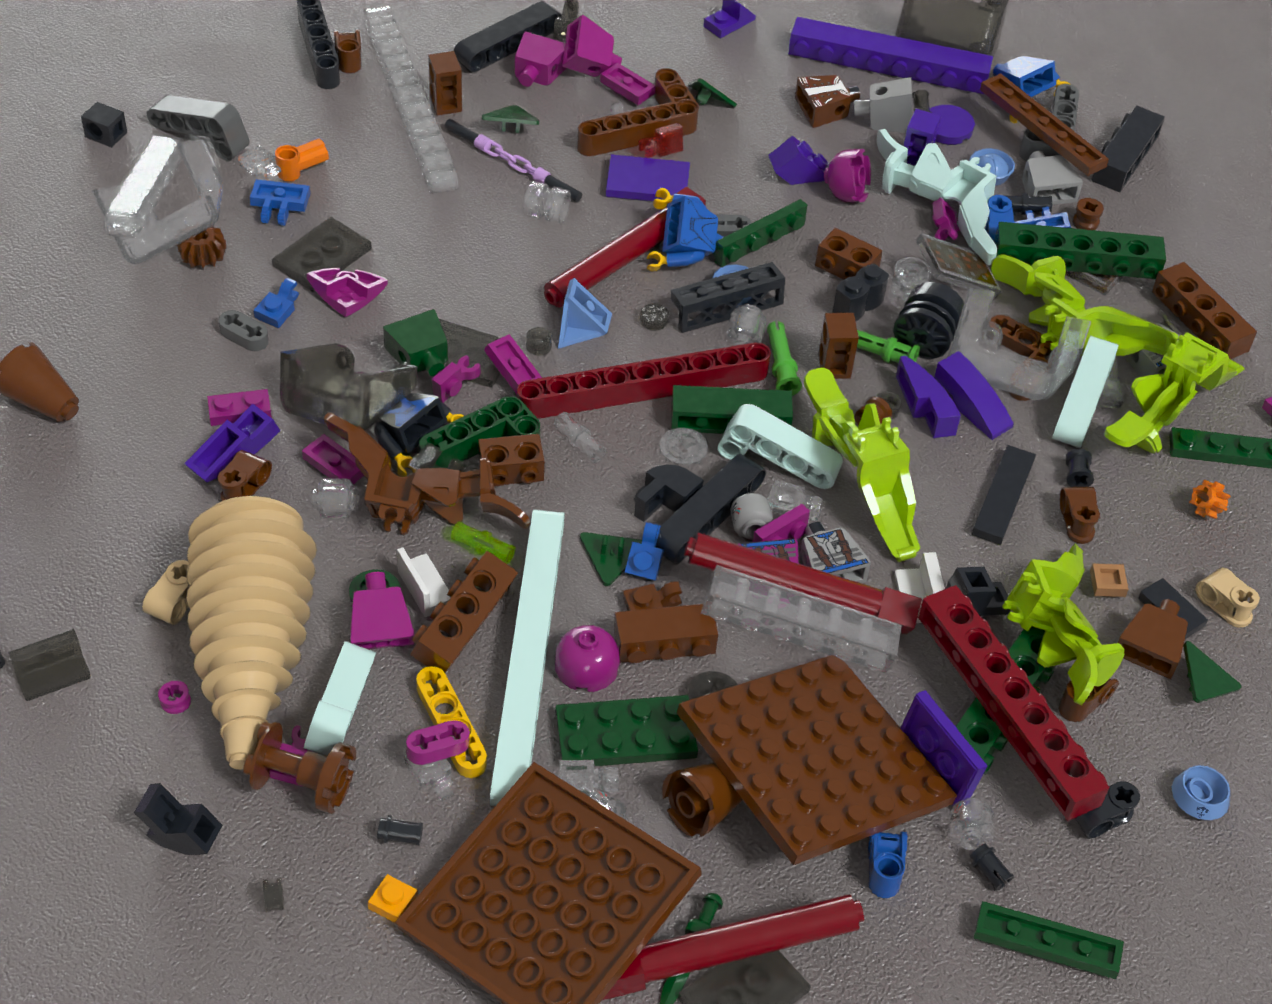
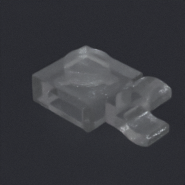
(260, 161)
(788, 496)
(435, 774)
(586, 778)

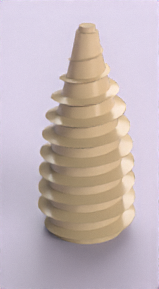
(247, 610)

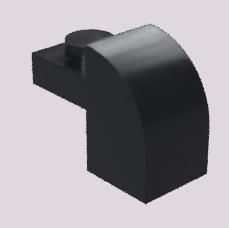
(665, 486)
(984, 594)
(176, 826)

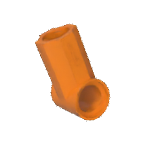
(295, 159)

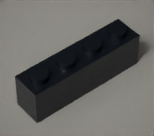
(1128, 147)

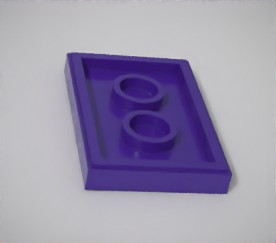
(641, 177)
(943, 746)

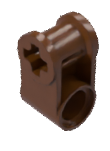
(348, 50)
(244, 475)
(1079, 512)
(1097, 697)

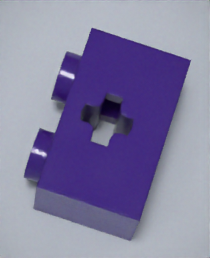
(920, 131)

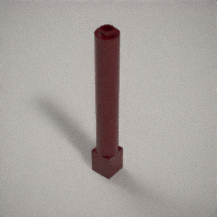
(612, 255)
(885, 603)
(739, 941)

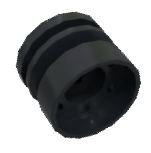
(929, 319)

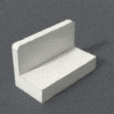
(422, 581)
(921, 581)

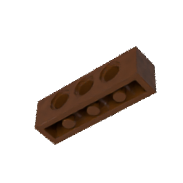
(1203, 310)
(441, 651)

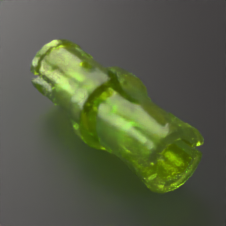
(465, 535)

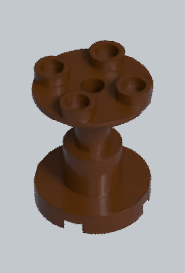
(322, 773)

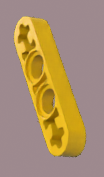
(447, 695)

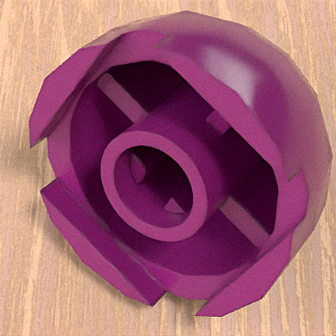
(848, 175)
(587, 658)

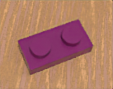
(627, 83)
(511, 361)
(233, 405)
(331, 459)
(787, 526)

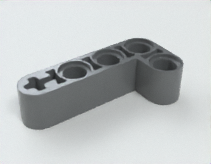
(1065, 109)
(203, 118)

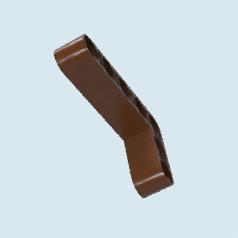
(627, 128)

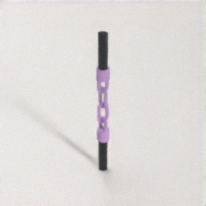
(485, 144)

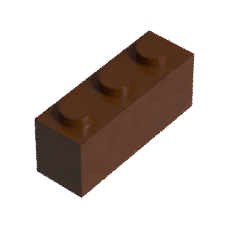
(664, 633)

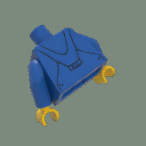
(1030, 75)
(688, 230)

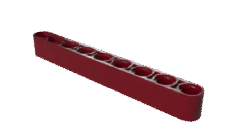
(644, 380)

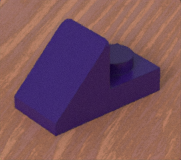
(728, 19)

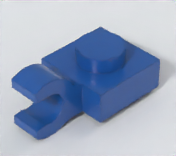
(277, 308)
(645, 558)

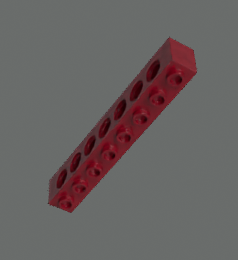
(1013, 703)

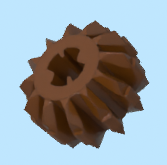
(203, 248)

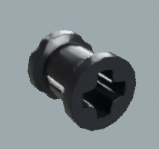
(1079, 468)

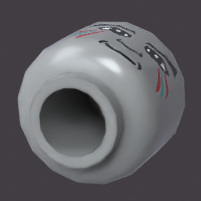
(750, 513)

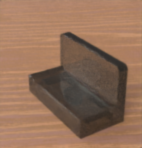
(49, 665)

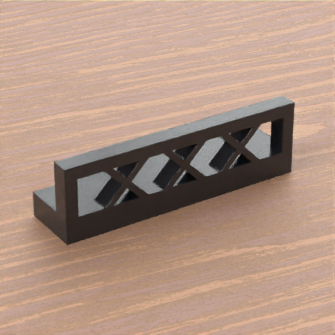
(728, 290)

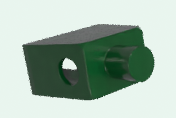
(418, 342)

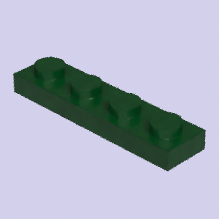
(760, 233)
(1220, 447)
(1049, 940)

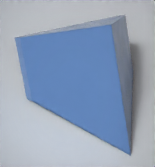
(582, 316)

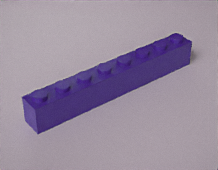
(889, 55)

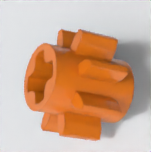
(1209, 499)

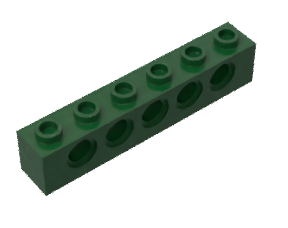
(1084, 249)
(977, 723)

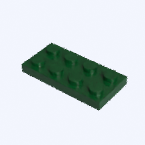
(625, 731)

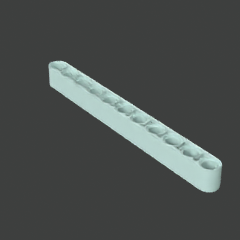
(528, 653)

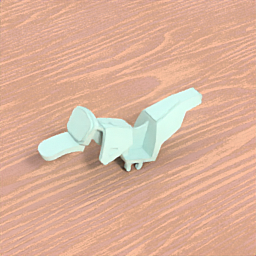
(935, 180)

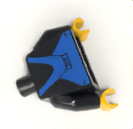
(407, 423)

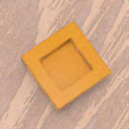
(392, 898)

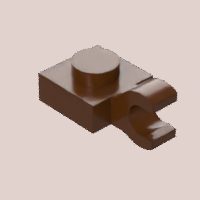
(648, 598)

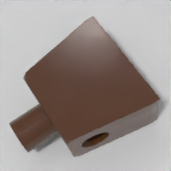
(1155, 638)

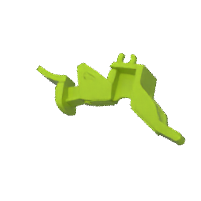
(1061, 299)
(1167, 394)
(879, 457)
(1044, 602)

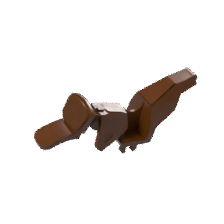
(403, 498)

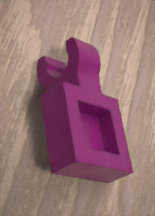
(945, 219)
(449, 380)

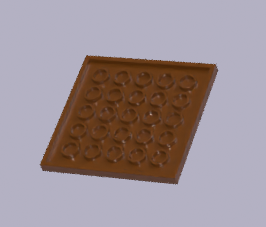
(815, 757)
(548, 896)

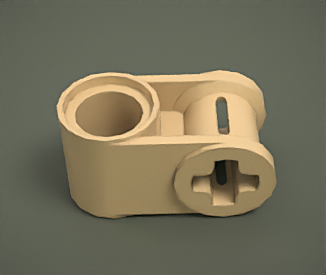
(1228, 594)
(168, 596)

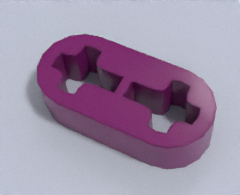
(437, 742)

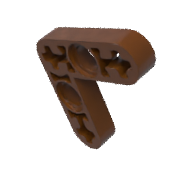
(1035, 350)

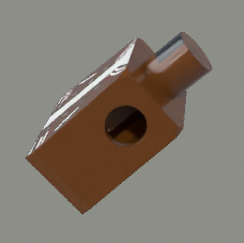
(824, 98)

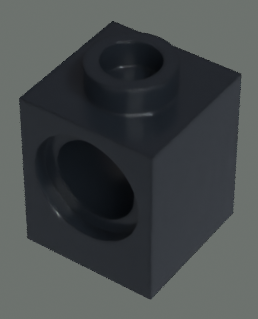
(104, 124)

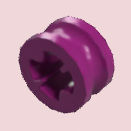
(180, 704)

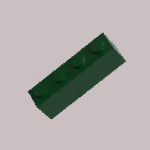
(713, 407)

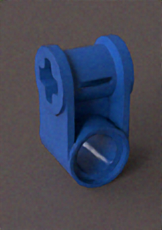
(1000, 211)
(887, 857)

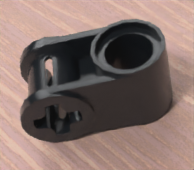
(1115, 810)

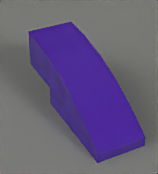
(973, 395)
(927, 398)
(247, 433)

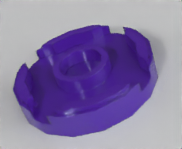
(954, 124)

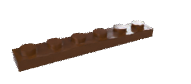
(1044, 124)

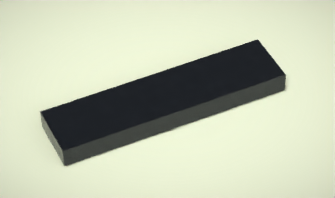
(1003, 494)

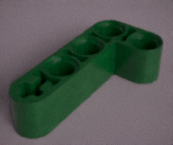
(499, 419)

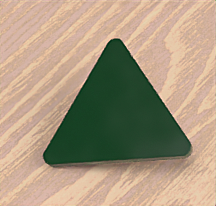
(705, 91)
(511, 114)
(607, 554)
(1206, 676)

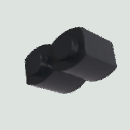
(861, 291)

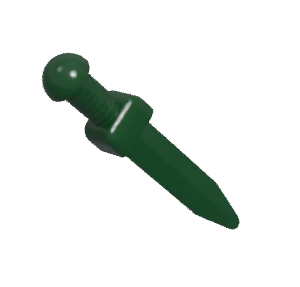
(675, 984)

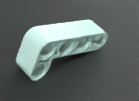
(1085, 391)
(780, 444)
(339, 699)

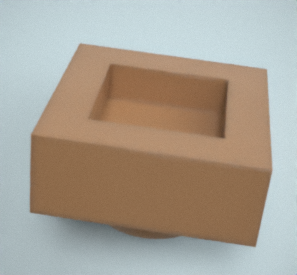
(1109, 580)

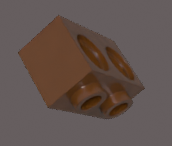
(445, 83)
(845, 254)
(838, 344)
(514, 458)

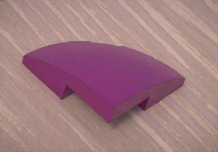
(345, 289)

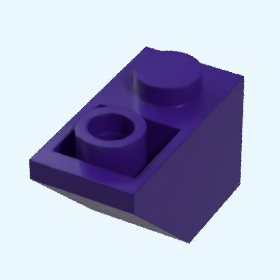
(798, 162)

